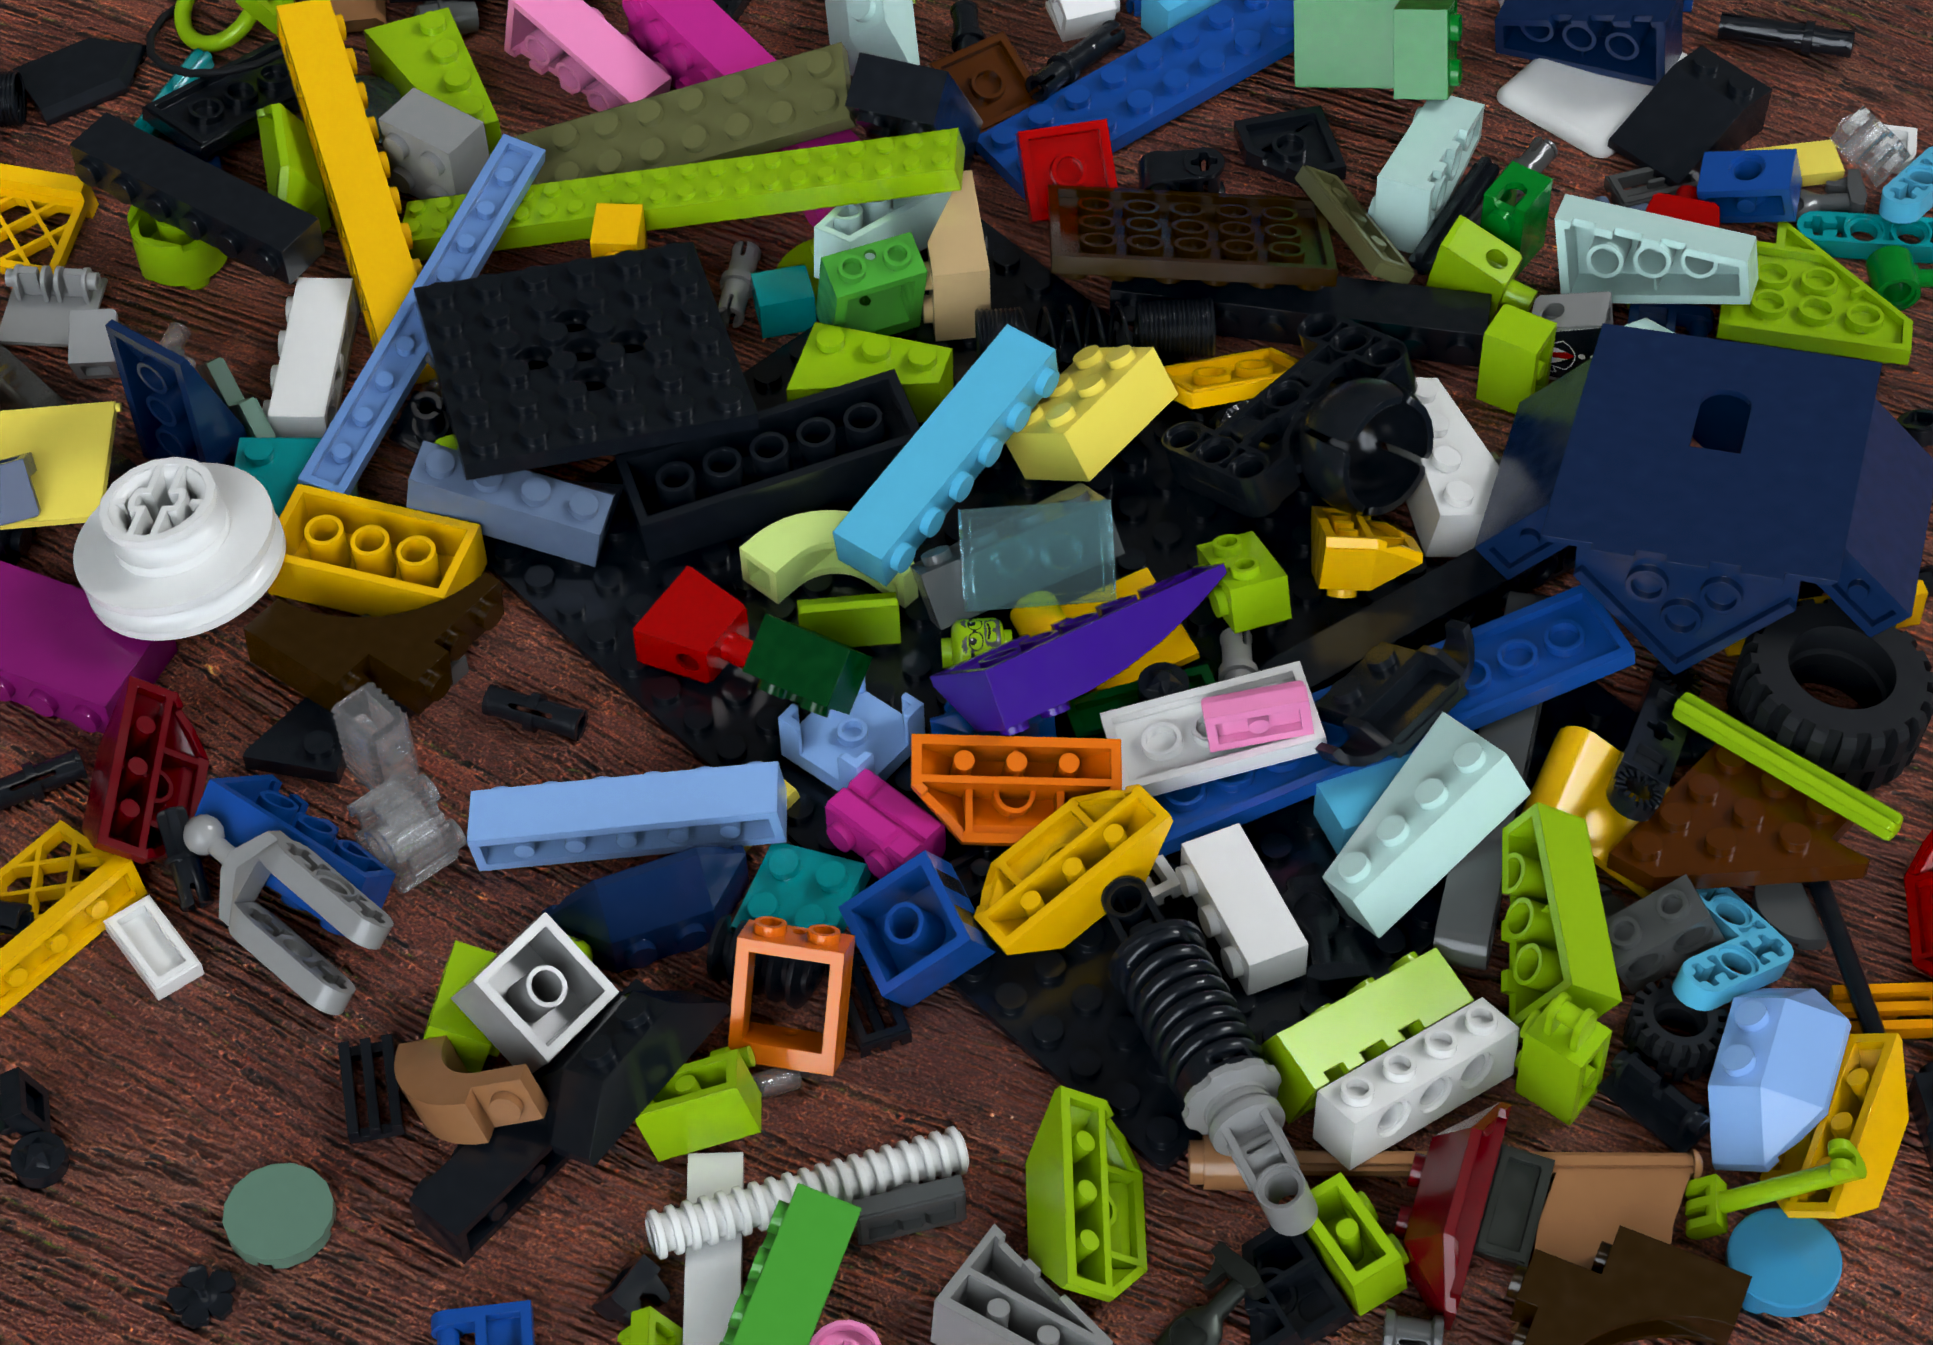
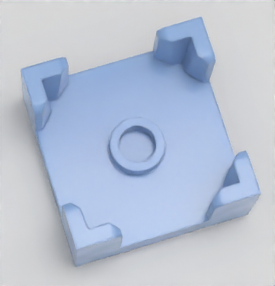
(846, 744)

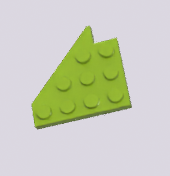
(1815, 306)

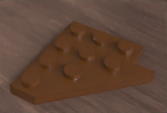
(1736, 829)

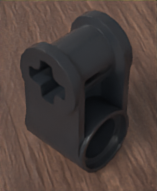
(1182, 170)

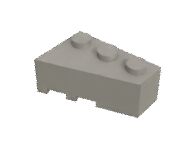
(1006, 1302)

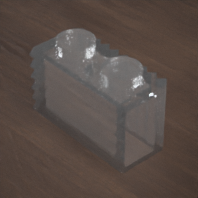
(374, 736)

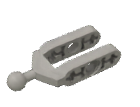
(264, 934)

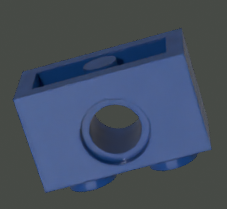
(1752, 184)

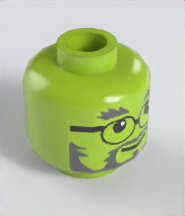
(972, 638)

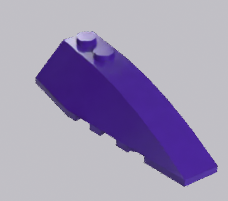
(1078, 654)

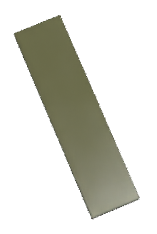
(1354, 225)

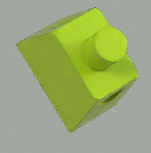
(1480, 263)

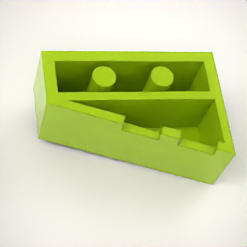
(846, 355)

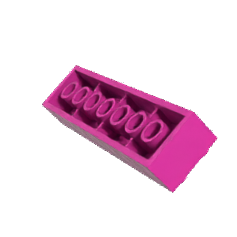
(703, 43)

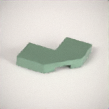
(246, 410)

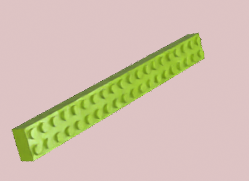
(719, 189)

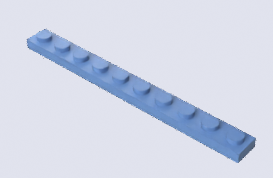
(403, 347)

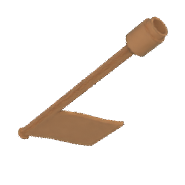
(1583, 1208)

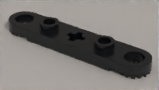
(1651, 745)

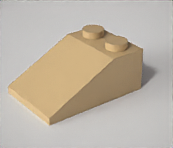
(957, 267)

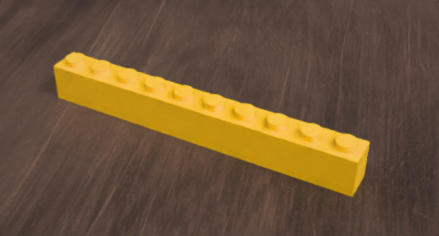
(349, 162)

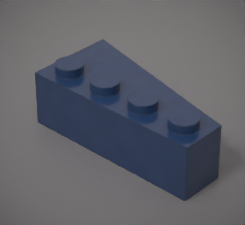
(1605, 37)

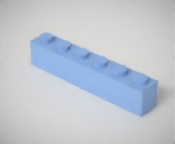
(627, 816)

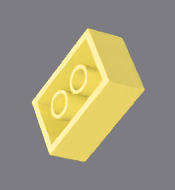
(1092, 413)

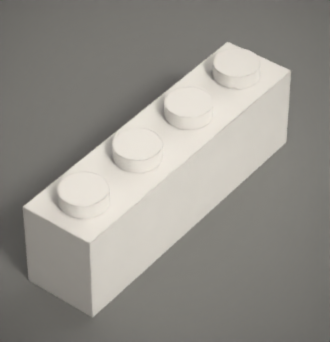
(313, 357)

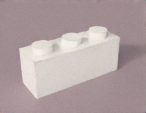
(1242, 909)

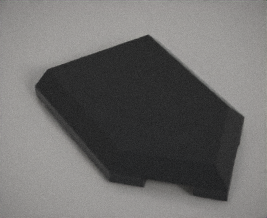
(80, 76)

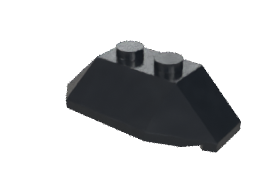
(621, 1066)

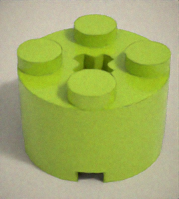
(170, 254)

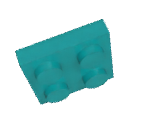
(802, 887)

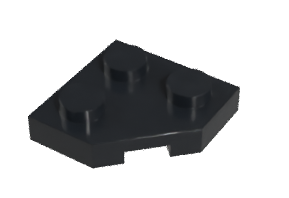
(1287, 141)

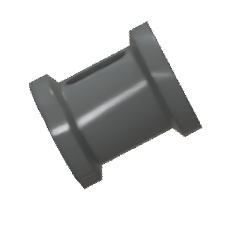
(1412, 1330)

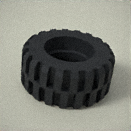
(1831, 650)

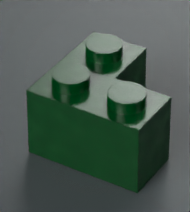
(806, 667)

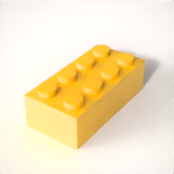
(373, 554)

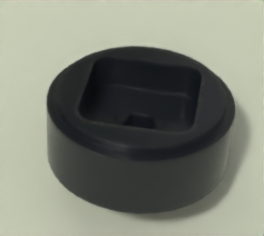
(1919, 425)
(1161, 680)
(39, 1159)

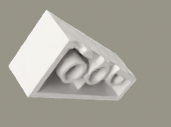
(1456, 481)

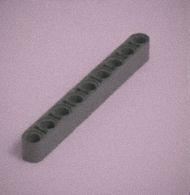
(1474, 885)

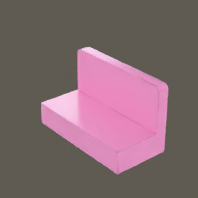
(1257, 716)

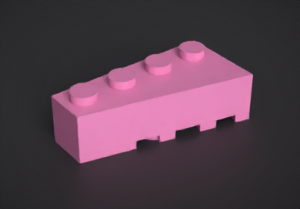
(582, 52)

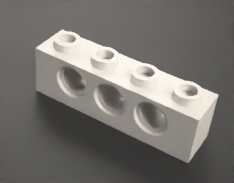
(1415, 1083)

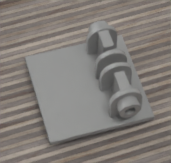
(41, 303)

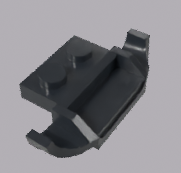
(1396, 697)

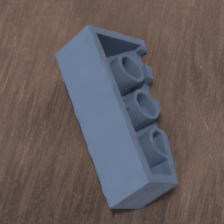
(518, 506)

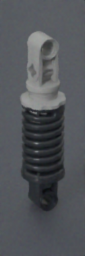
(1206, 1049)

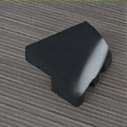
(1300, 1297)

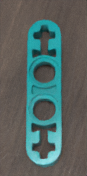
(1884, 232)

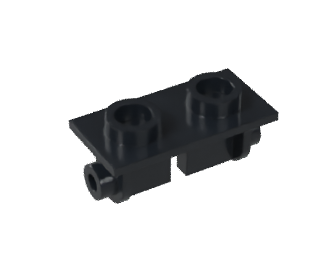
(1655, 1103)

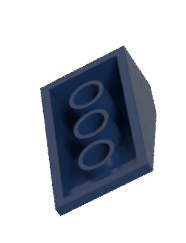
(172, 402)

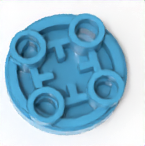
(1790, 1262)

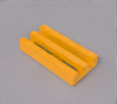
(1893, 1001)

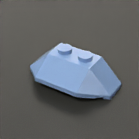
(1773, 1075)

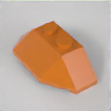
(1006, 785)

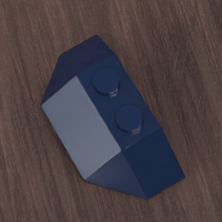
(655, 906)

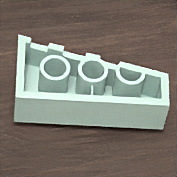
(1425, 169)
(1651, 256)
(1424, 824)

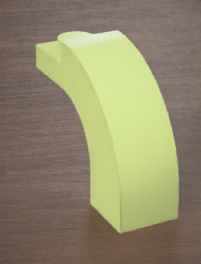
(802, 549)

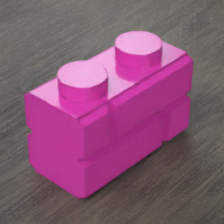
(881, 824)

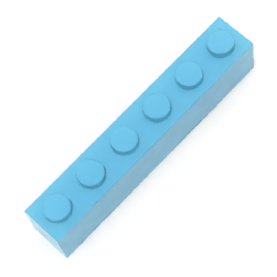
(946, 455)

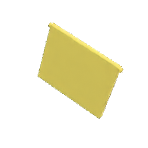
(70, 455)

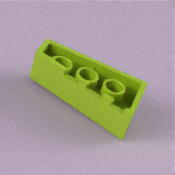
(433, 58)
(1554, 916)
(1362, 1027)

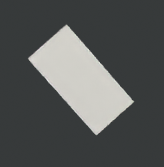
(153, 947)

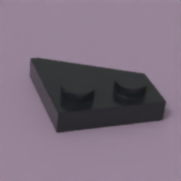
(300, 746)

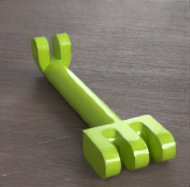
(1712, 1201)

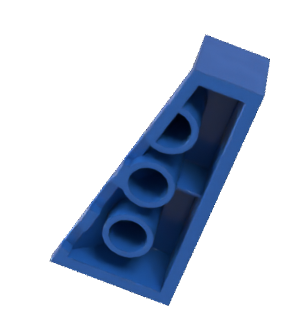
(254, 805)

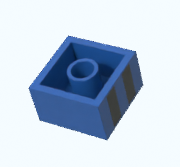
(916, 929)

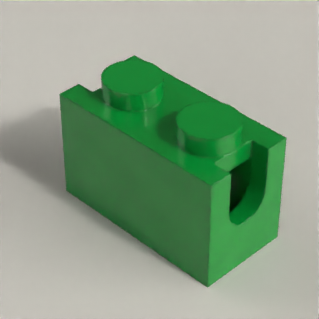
(1521, 223)

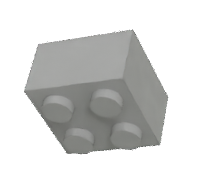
(432, 146)
(535, 994)

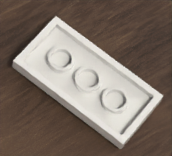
(1168, 741)

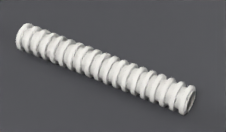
(843, 1180)

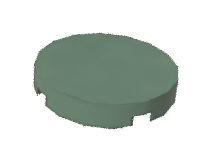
(279, 1215)

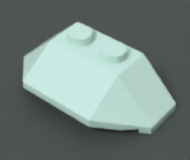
(873, 28)

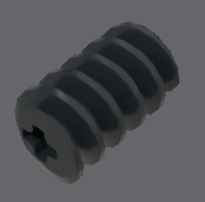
(776, 975)

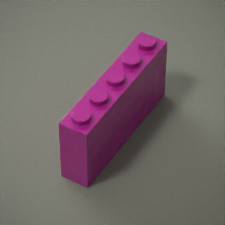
(62, 655)

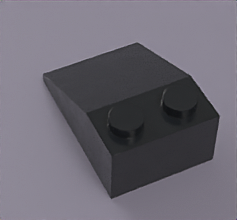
(1691, 111)

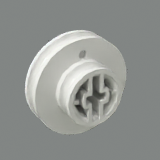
(178, 549)

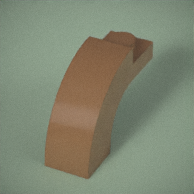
(464, 1104)

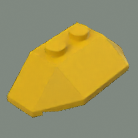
(1357, 552)
(1054, 876)
(1868, 1111)

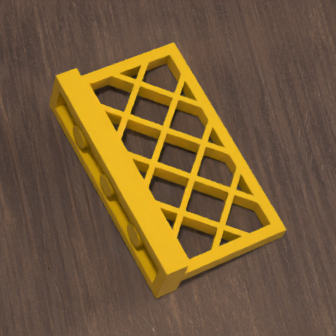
(50, 195)
(73, 919)

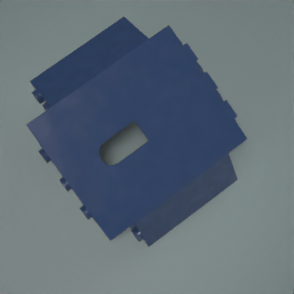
(1714, 540)

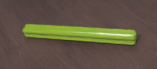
(1788, 766)

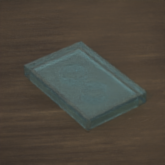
(1037, 555)

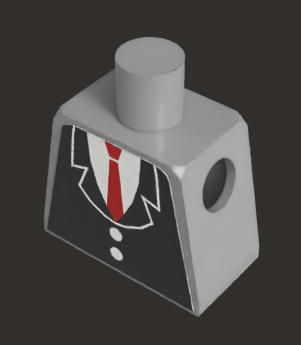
(1578, 326)

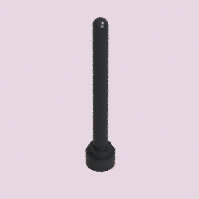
(1846, 957)

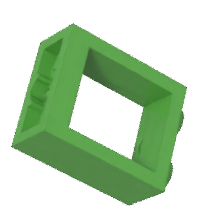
(888, 285)

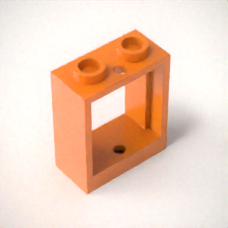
(783, 1045)

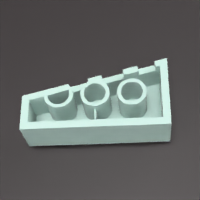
(870, 222)

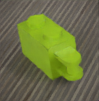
(1562, 1058)

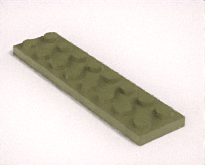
(705, 121)

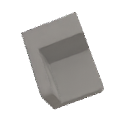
(89, 344)

